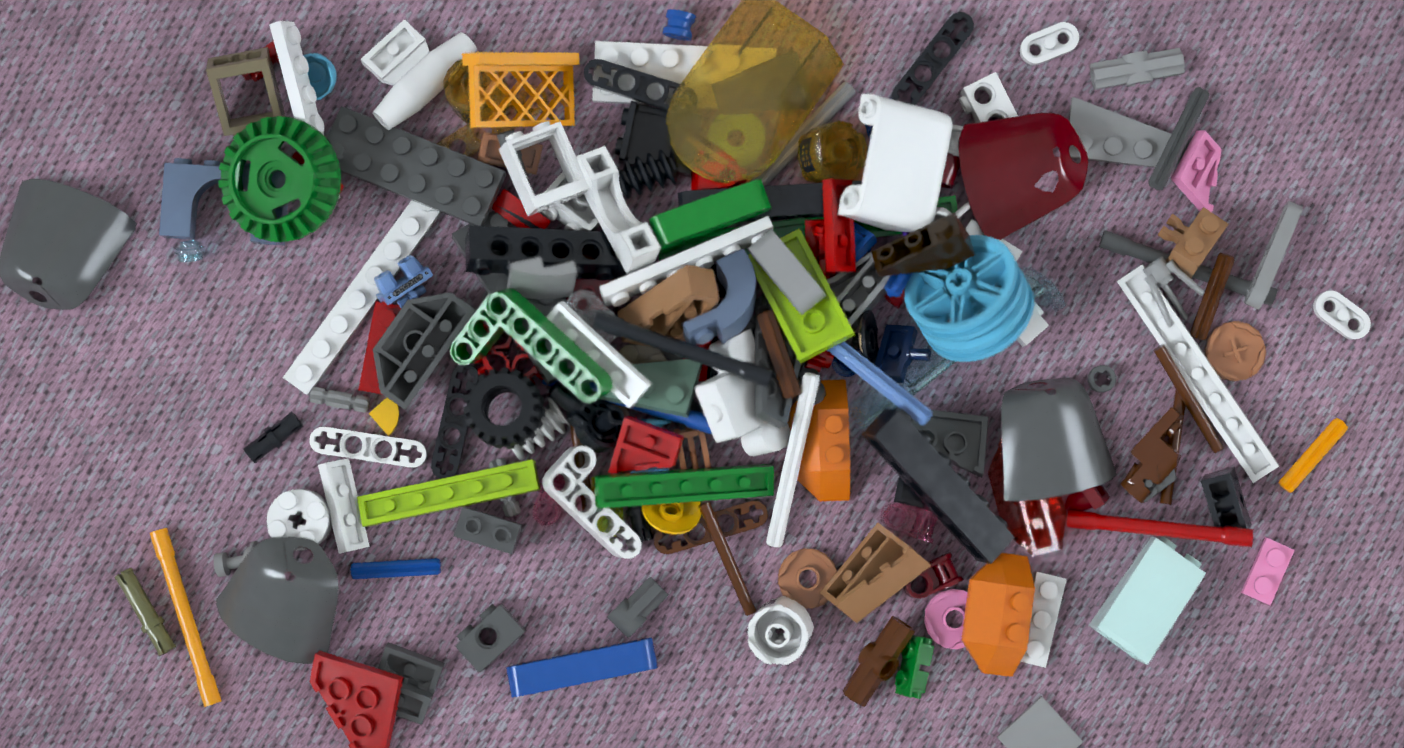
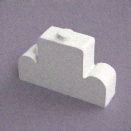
(731, 403)

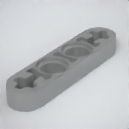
(1273, 255)

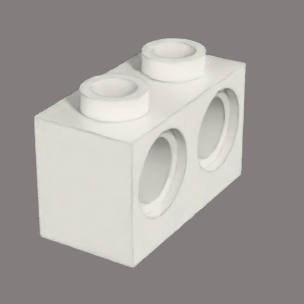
(999, 103)

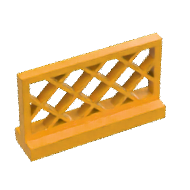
(515, 63)

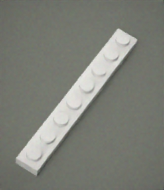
(359, 297)
(1201, 378)

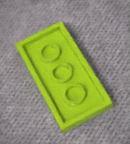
(823, 323)

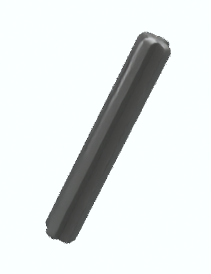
(1178, 138)

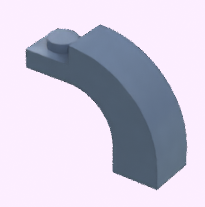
(736, 309)

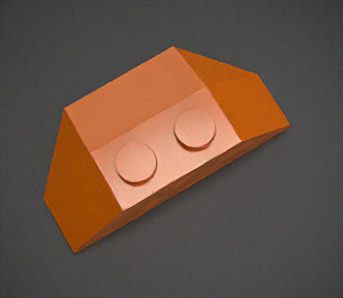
(826, 452)
(999, 614)

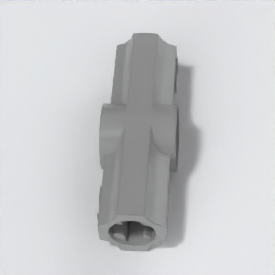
(1137, 68)

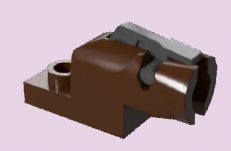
(1156, 459)

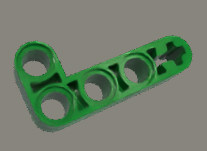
(709, 214)

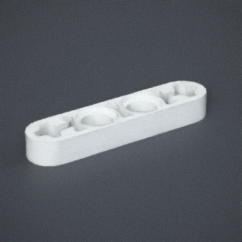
(369, 444)

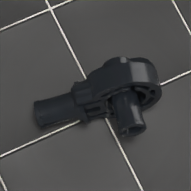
(582, 415)

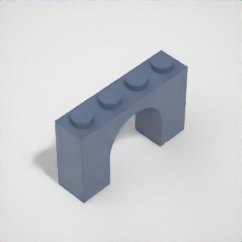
(183, 189)

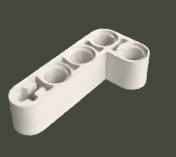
(590, 515)

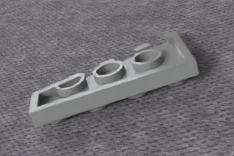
(1116, 137)

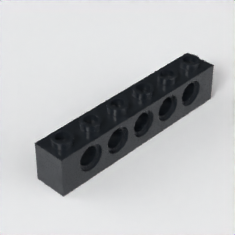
(541, 243)

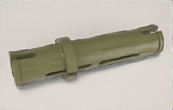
(145, 612)

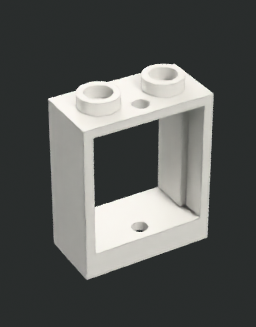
(556, 135)

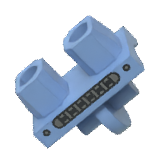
(391, 290)

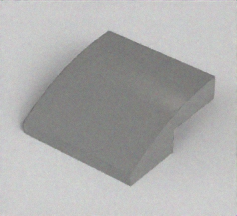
(537, 282)

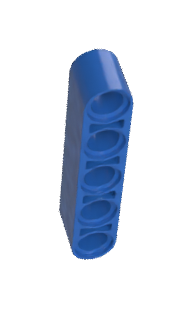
(581, 667)

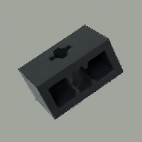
(1225, 499)

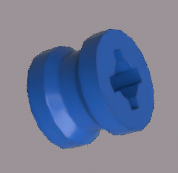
(679, 24)

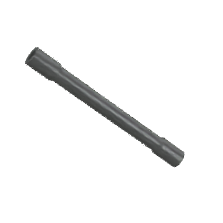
(1125, 246)

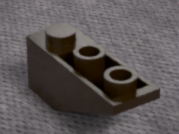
(926, 249)

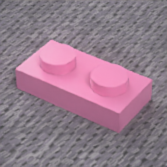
(1267, 571)

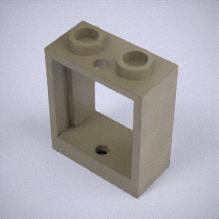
(240, 64)

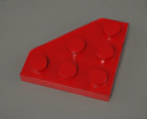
(358, 698)

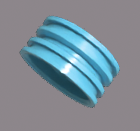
(969, 294)

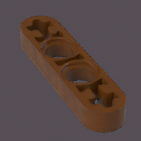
(676, 546)

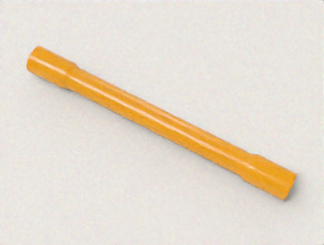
(166, 555)

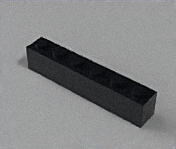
(938, 485)

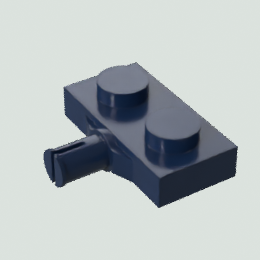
(898, 351)

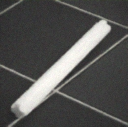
(792, 460)

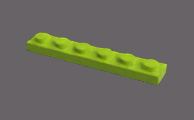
(448, 493)

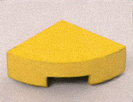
(386, 415)

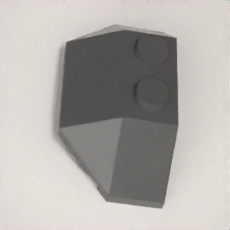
(417, 344)

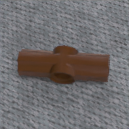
(878, 661)

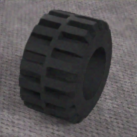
(489, 388)

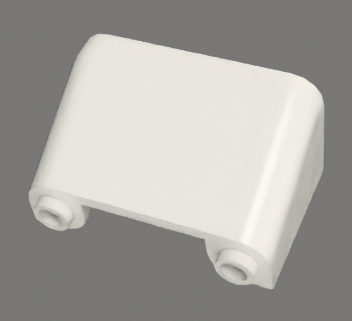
(901, 165)

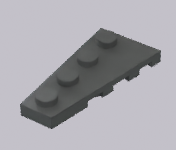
(769, 401)

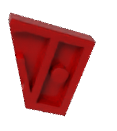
(644, 447)

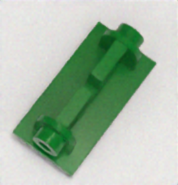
(909, 679)

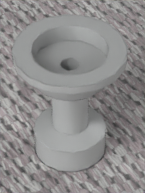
(224, 564)

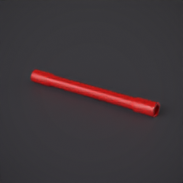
(1226, 535)

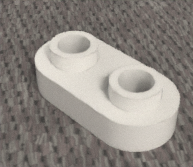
(1048, 43)
(1342, 312)

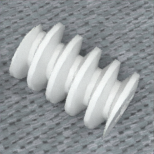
(552, 421)

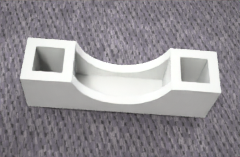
(629, 238)

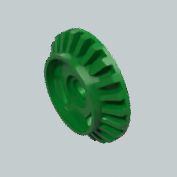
(313, 183)

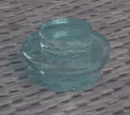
(189, 251)

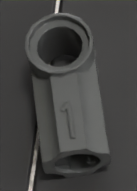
(633, 611)

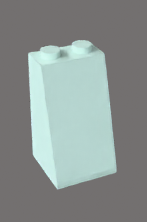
(1148, 599)

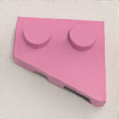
(1198, 169)

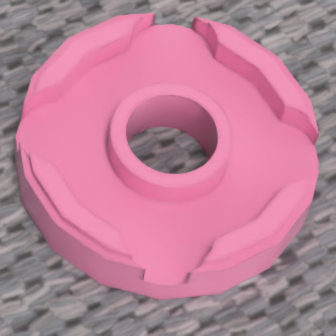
(936, 615)

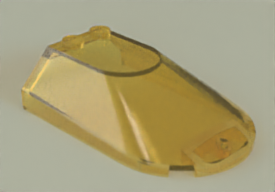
(750, 92)

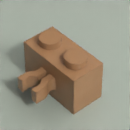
(1193, 242)

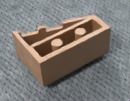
(673, 302)
(873, 573)

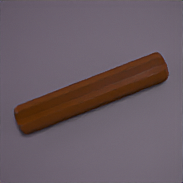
(1212, 296)
(779, 354)

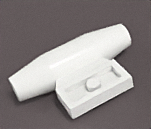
(412, 69)

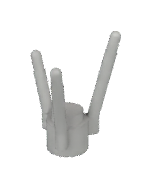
(1159, 275)

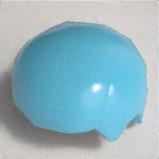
(321, 74)

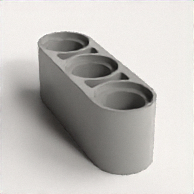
(786, 272)

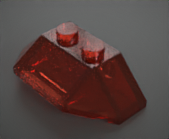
(1034, 523)

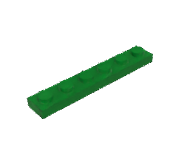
(684, 485)

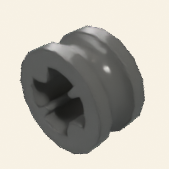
(1100, 369)

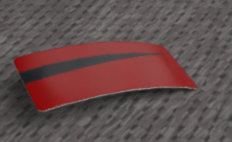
(512, 210)

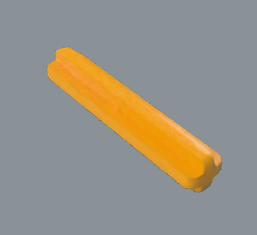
(1313, 455)

